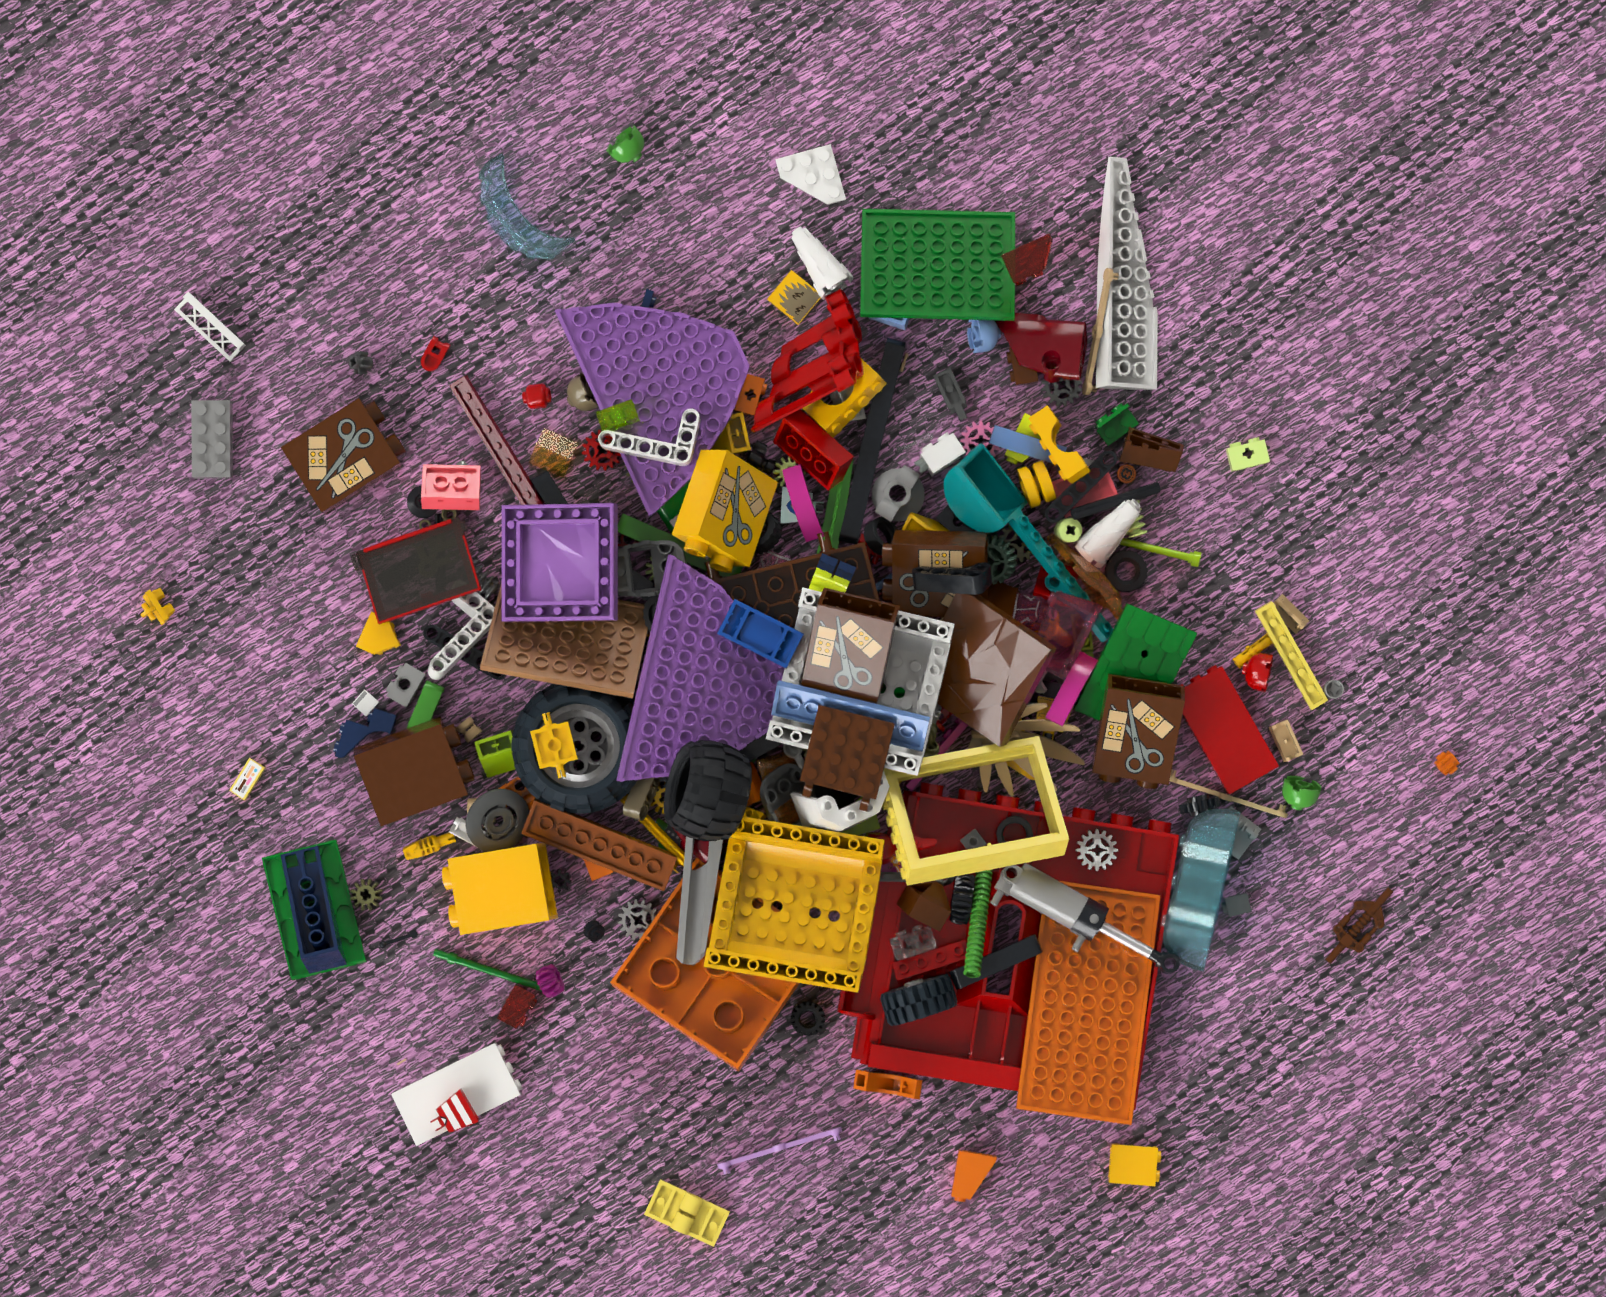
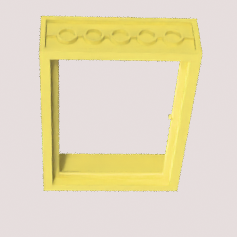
(982, 858)

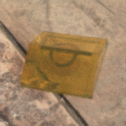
(553, 452)

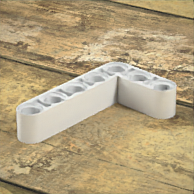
(655, 445)
(466, 634)

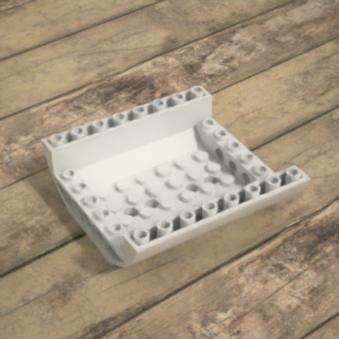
(914, 663)

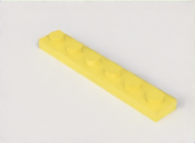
(1291, 655)

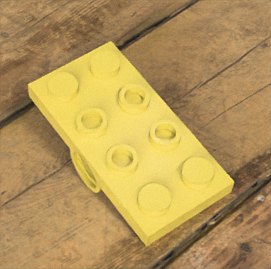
(687, 1212)

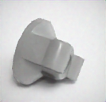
(911, 503)

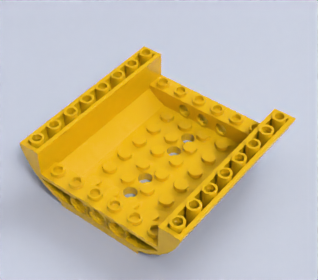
(802, 872)

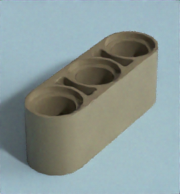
(641, 798)

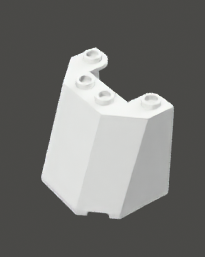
(825, 815)

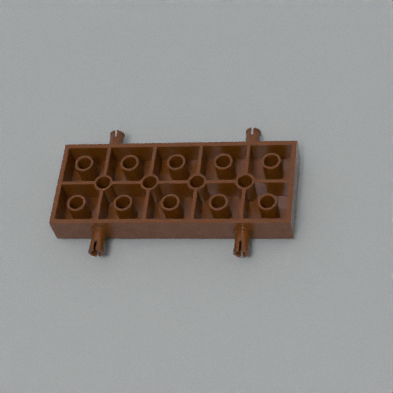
(778, 587)

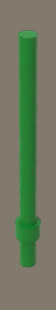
(452, 958)

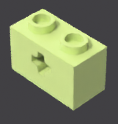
(1258, 457)

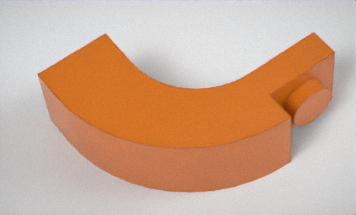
(887, 1083)

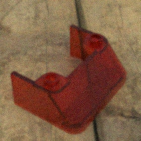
(1028, 259)

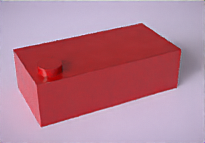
(813, 449)

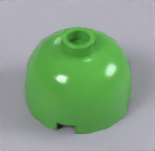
(627, 146)
(1300, 793)

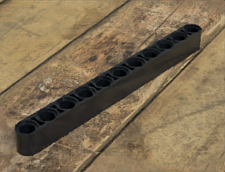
(871, 443)

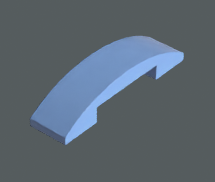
(1020, 443)

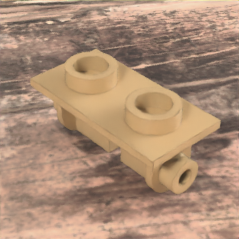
(1290, 614)

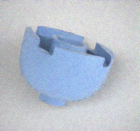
(983, 335)

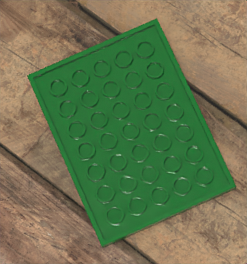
(936, 264)

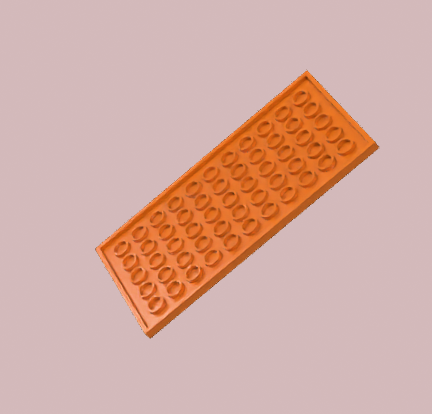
(1088, 1013)

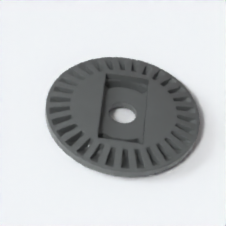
(486, 809)

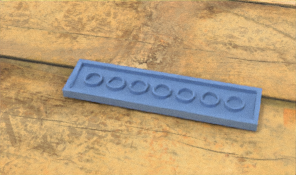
(802, 703)

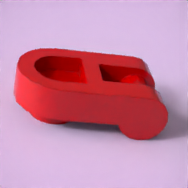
(430, 360)

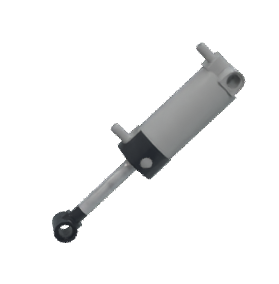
(1071, 909)

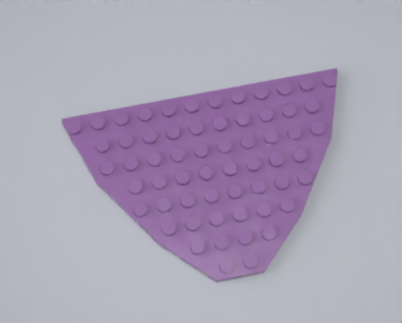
(665, 367)
(694, 679)

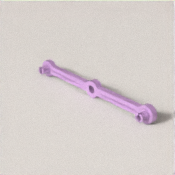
(726, 1164)

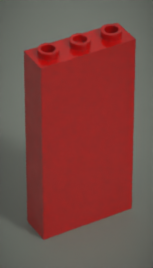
(1226, 730)

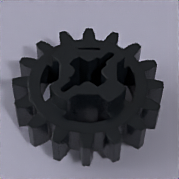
(1199, 804)

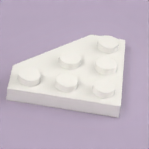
(813, 173)

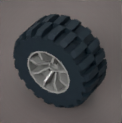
(918, 999)

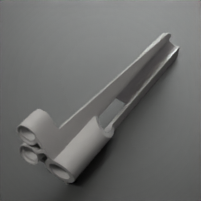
(697, 903)

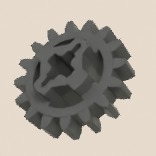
(1069, 391)

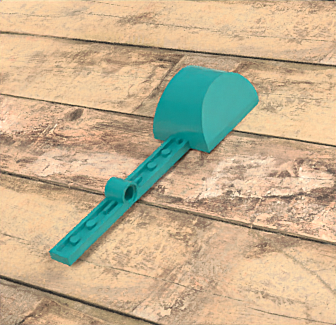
(988, 500)

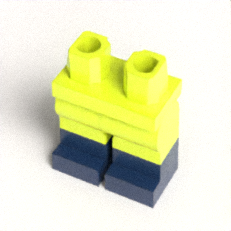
(823, 573)

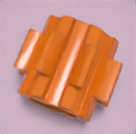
(1446, 763)

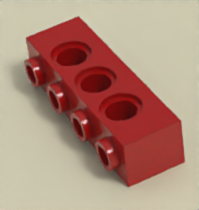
(930, 963)

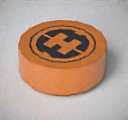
(1126, 473)

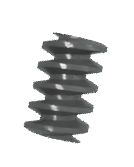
(488, 588)

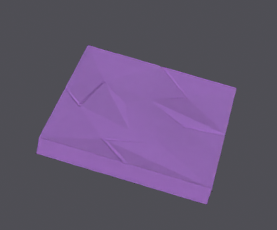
(560, 562)

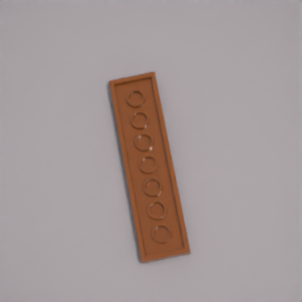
(600, 845)

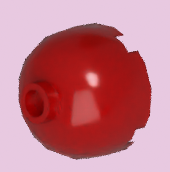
(1258, 671)

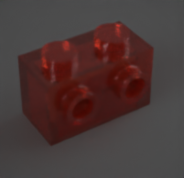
(516, 1006)

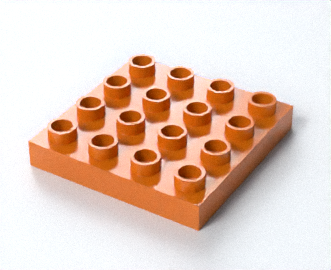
(709, 1005)

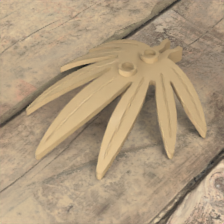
(1051, 748)

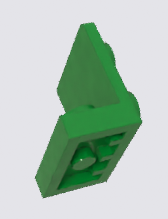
(1116, 424)

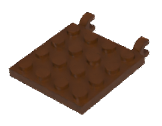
(847, 753)

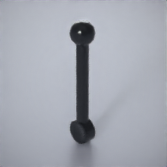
(413, 934)

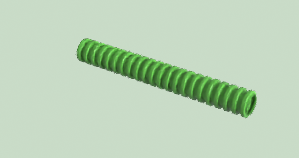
(978, 923)

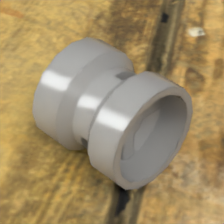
(1333, 689)

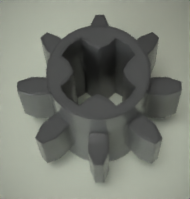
(360, 362)

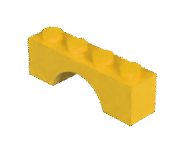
(1047, 426)

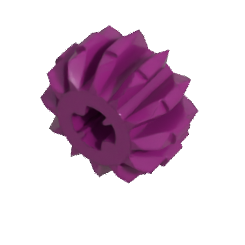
(550, 980)

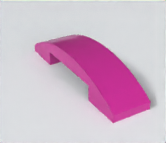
(802, 502)
(1071, 689)

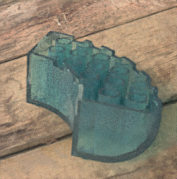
(1199, 886)

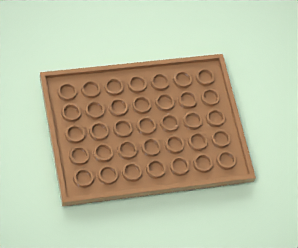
(570, 653)

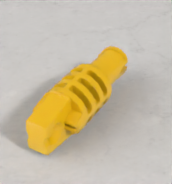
(427, 845)

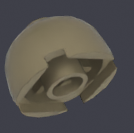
(580, 394)

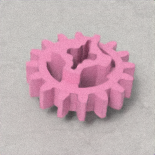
(980, 432)

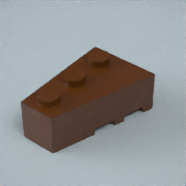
(1151, 451)

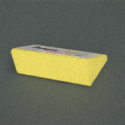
(247, 779)

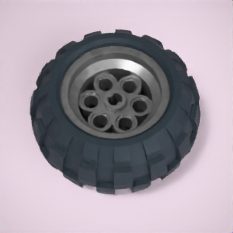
(596, 783)

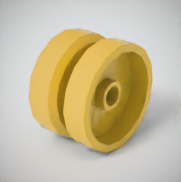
(1036, 484)

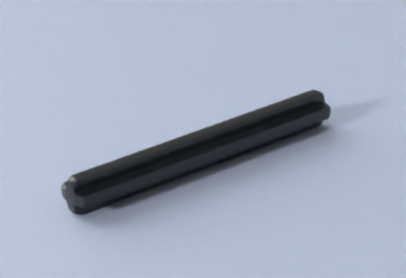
(1114, 501)

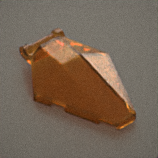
(1098, 586)

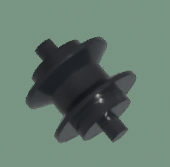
(594, 931)

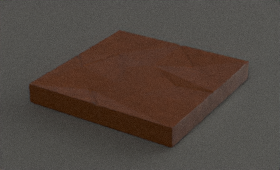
(990, 667)

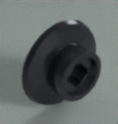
(414, 505)

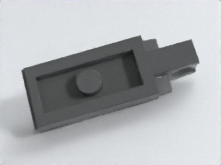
(951, 393)

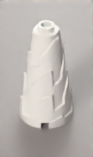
(821, 264)
(1105, 536)

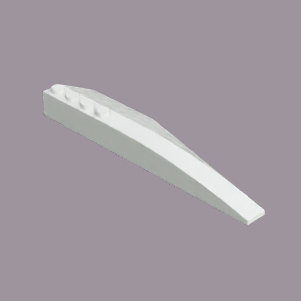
(1130, 321)

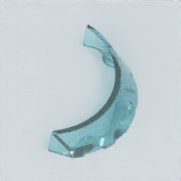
(509, 221)

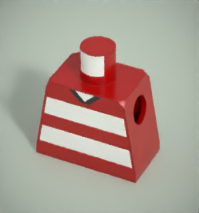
(455, 1113)

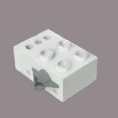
(940, 455)

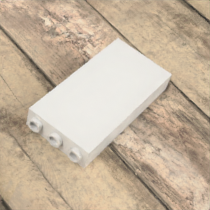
(481, 1075)

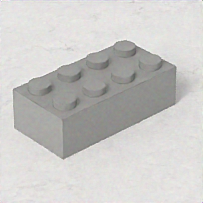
(212, 439)

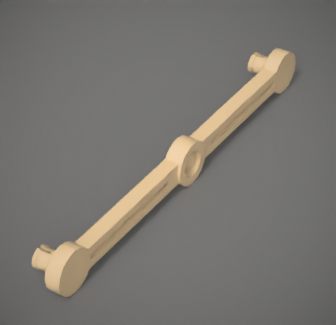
(1097, 331)
(1280, 812)

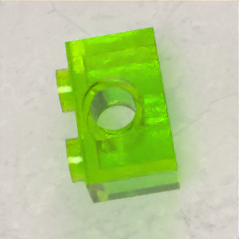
(618, 416)

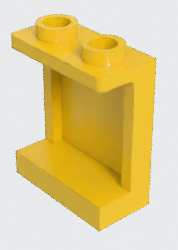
(1134, 1164)

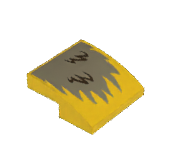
(794, 297)

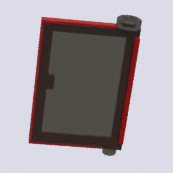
(418, 570)

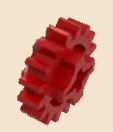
(594, 461)

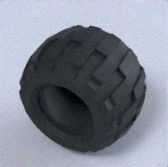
(707, 790)

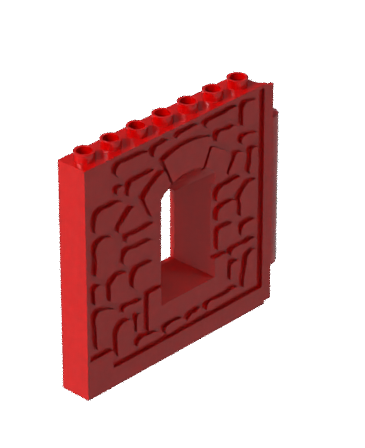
(986, 1030)

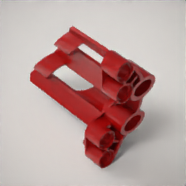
(823, 375)

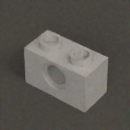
(415, 678)

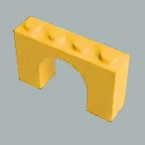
(835, 417)

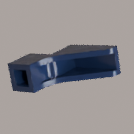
(355, 732)

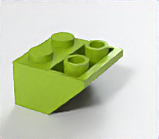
(496, 753)

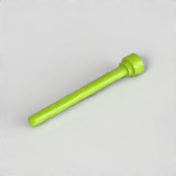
(1192, 558)

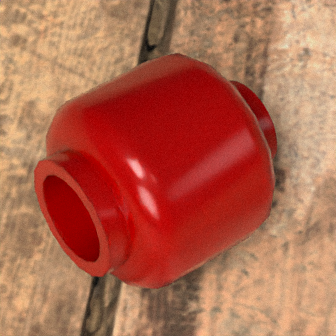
(537, 396)

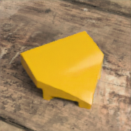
(377, 637)

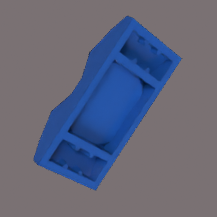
(760, 633)

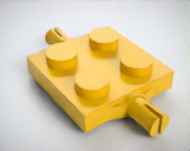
(554, 745)

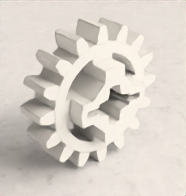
(1096, 841)

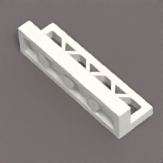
(218, 325)

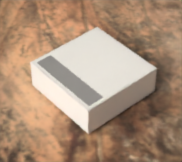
(365, 702)

